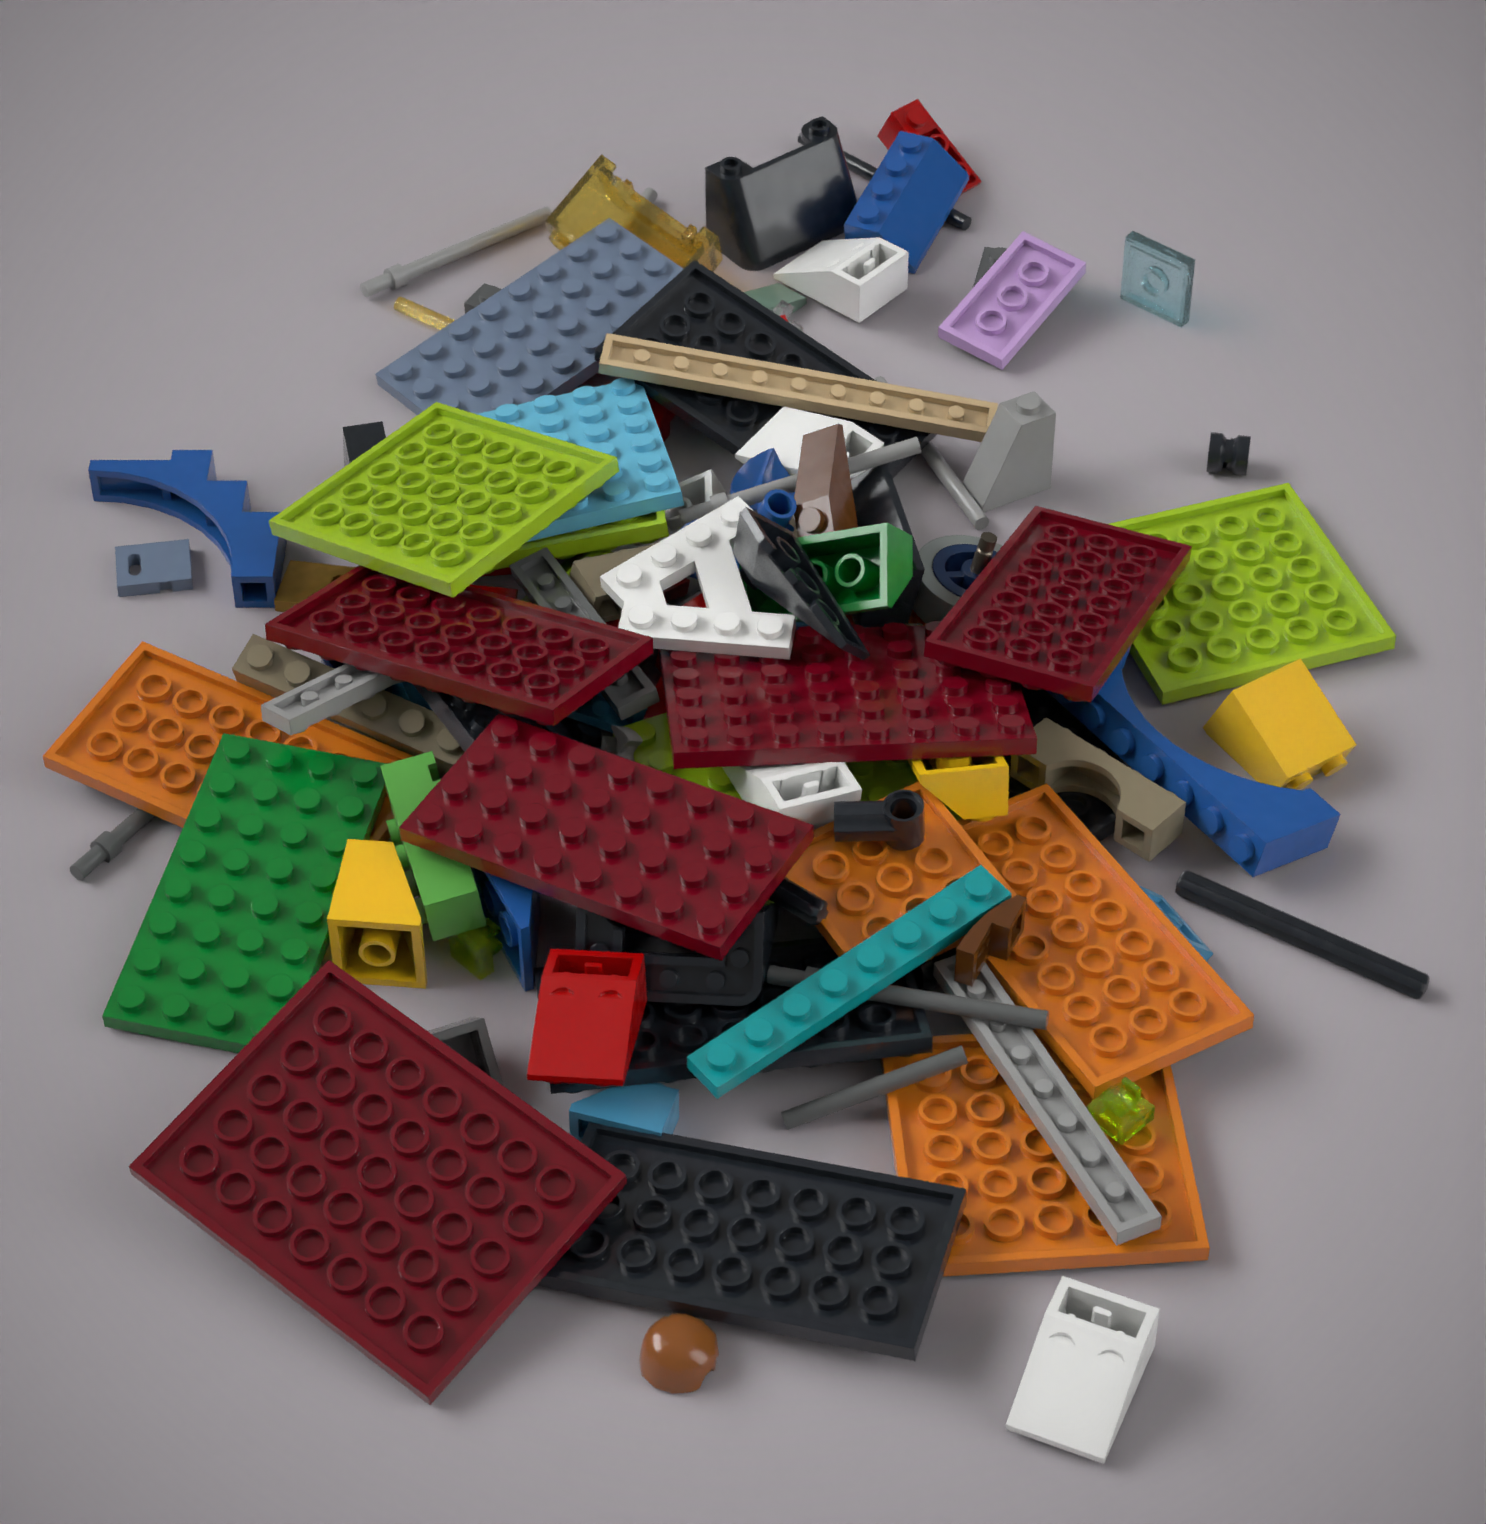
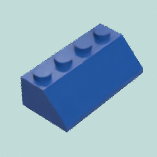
(908, 196)

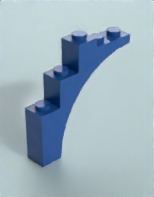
(219, 509)

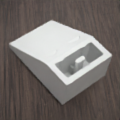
(849, 274)
(786, 432)
(797, 789)
(1084, 1369)

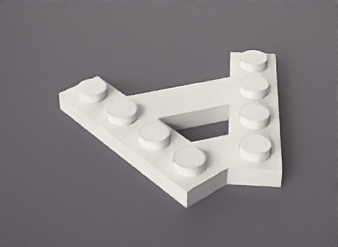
(728, 620)

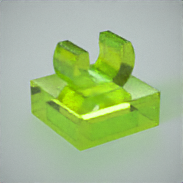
(476, 949)
(1121, 1110)

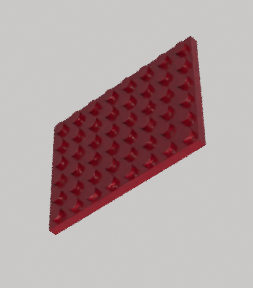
(838, 706)
(379, 1179)

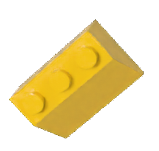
(968, 785)

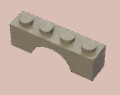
(1145, 812)

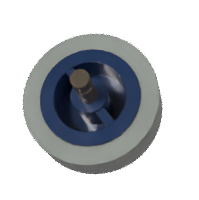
(950, 569)

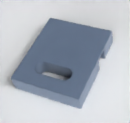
(162, 567)

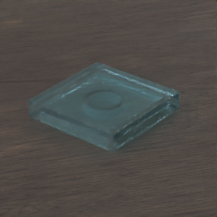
(1157, 278)

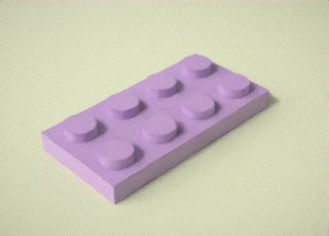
(1012, 300)

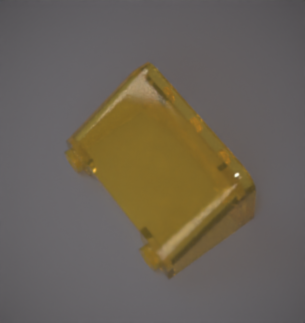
(606, 196)

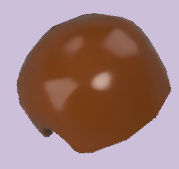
(678, 1353)

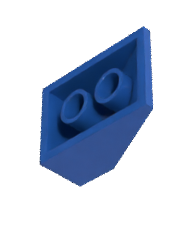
(518, 916)

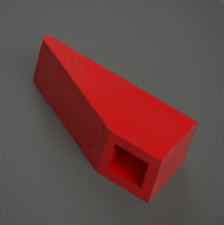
(916, 120)

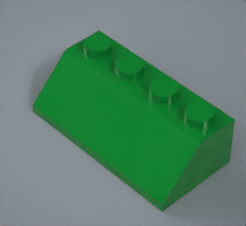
(860, 566)

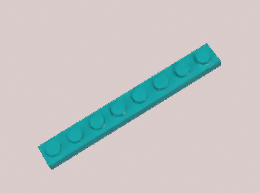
(845, 982)

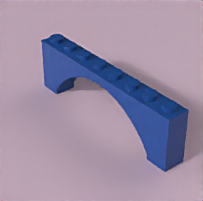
(1247, 819)

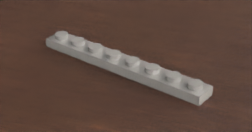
(1057, 1112)

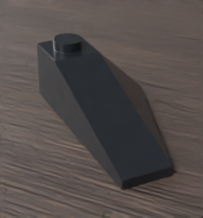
(783, 571)

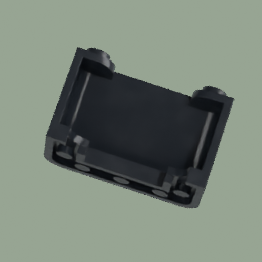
(783, 203)
(685, 975)

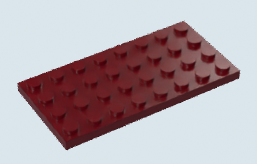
(1059, 604)
(463, 645)
(609, 835)

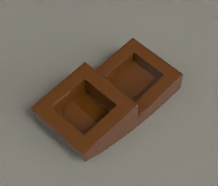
(993, 936)

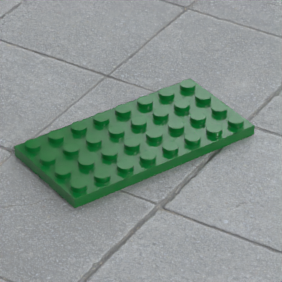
(245, 893)

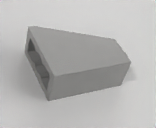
(1014, 453)

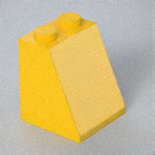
(1281, 729)
(376, 919)

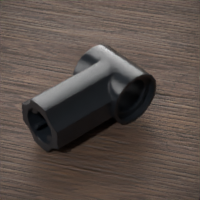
(895, 820)

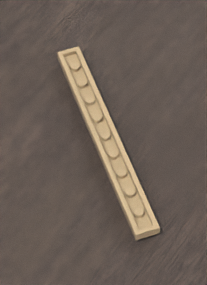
(796, 387)

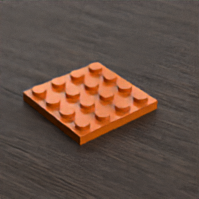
(876, 884)

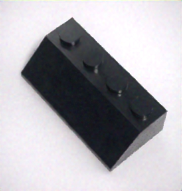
(878, 503)

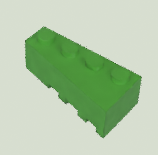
(443, 886)

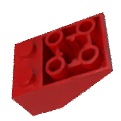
(587, 1017)

